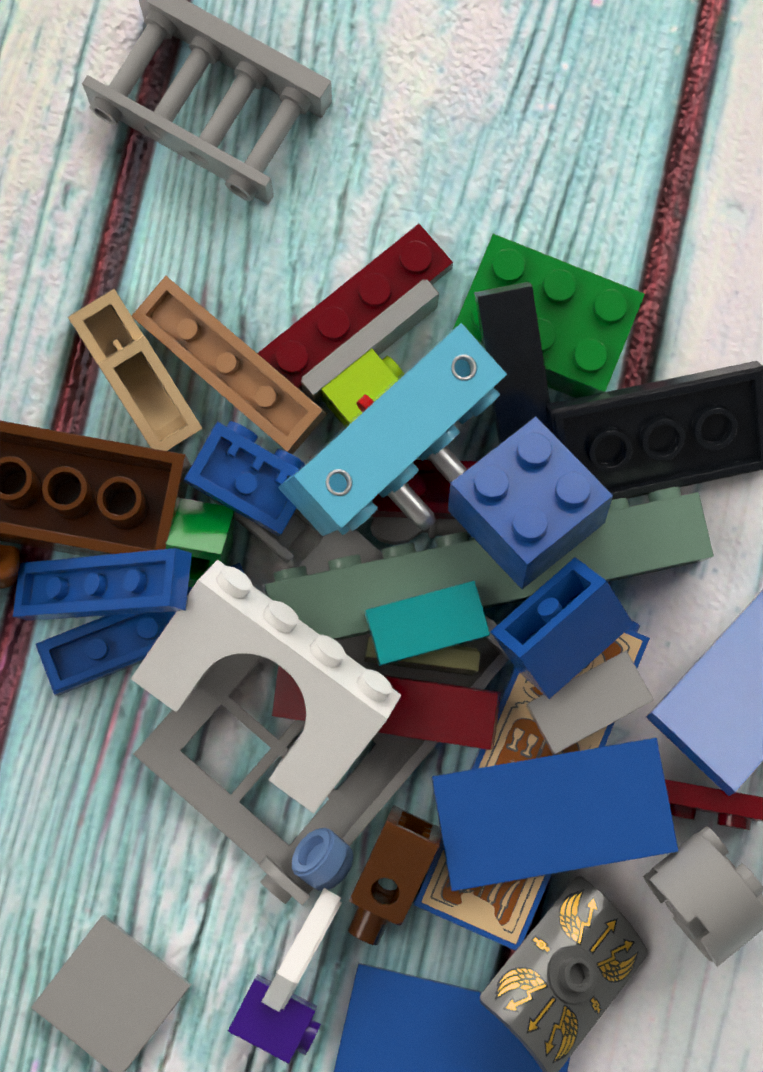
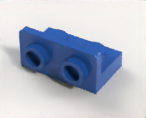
(244, 476)

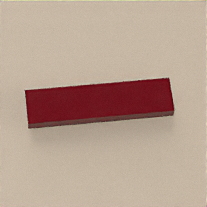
(423, 712)

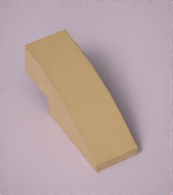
(135, 372)

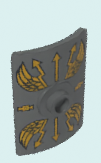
(565, 974)

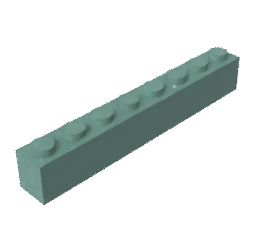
(629, 544)

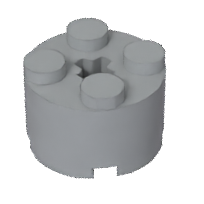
(709, 896)

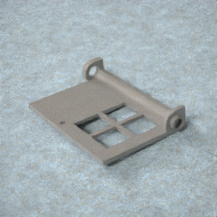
(357, 798)

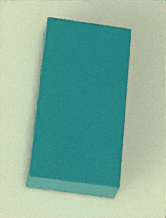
(427, 623)

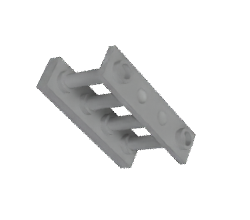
(253, 65)

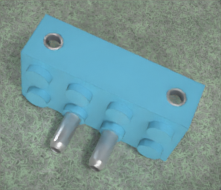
(392, 431)

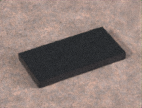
(667, 430)

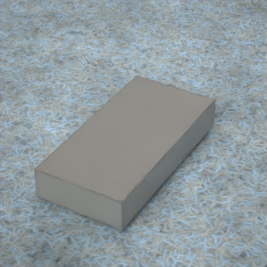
(590, 702)

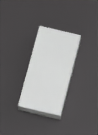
(302, 950)

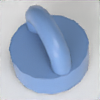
(322, 859)

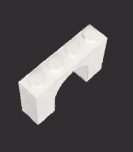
(340, 695)

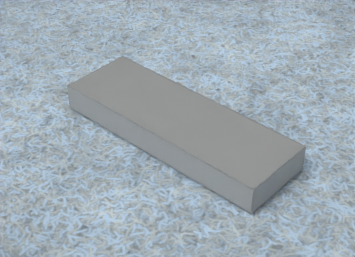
(377, 334)

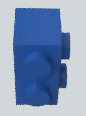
(561, 631)

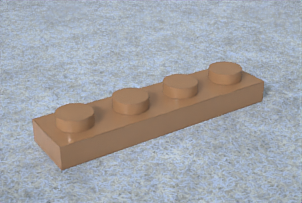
(229, 365)

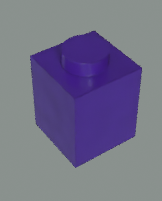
(275, 1031)

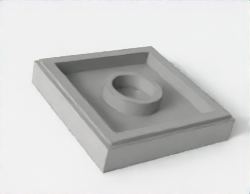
(111, 995)

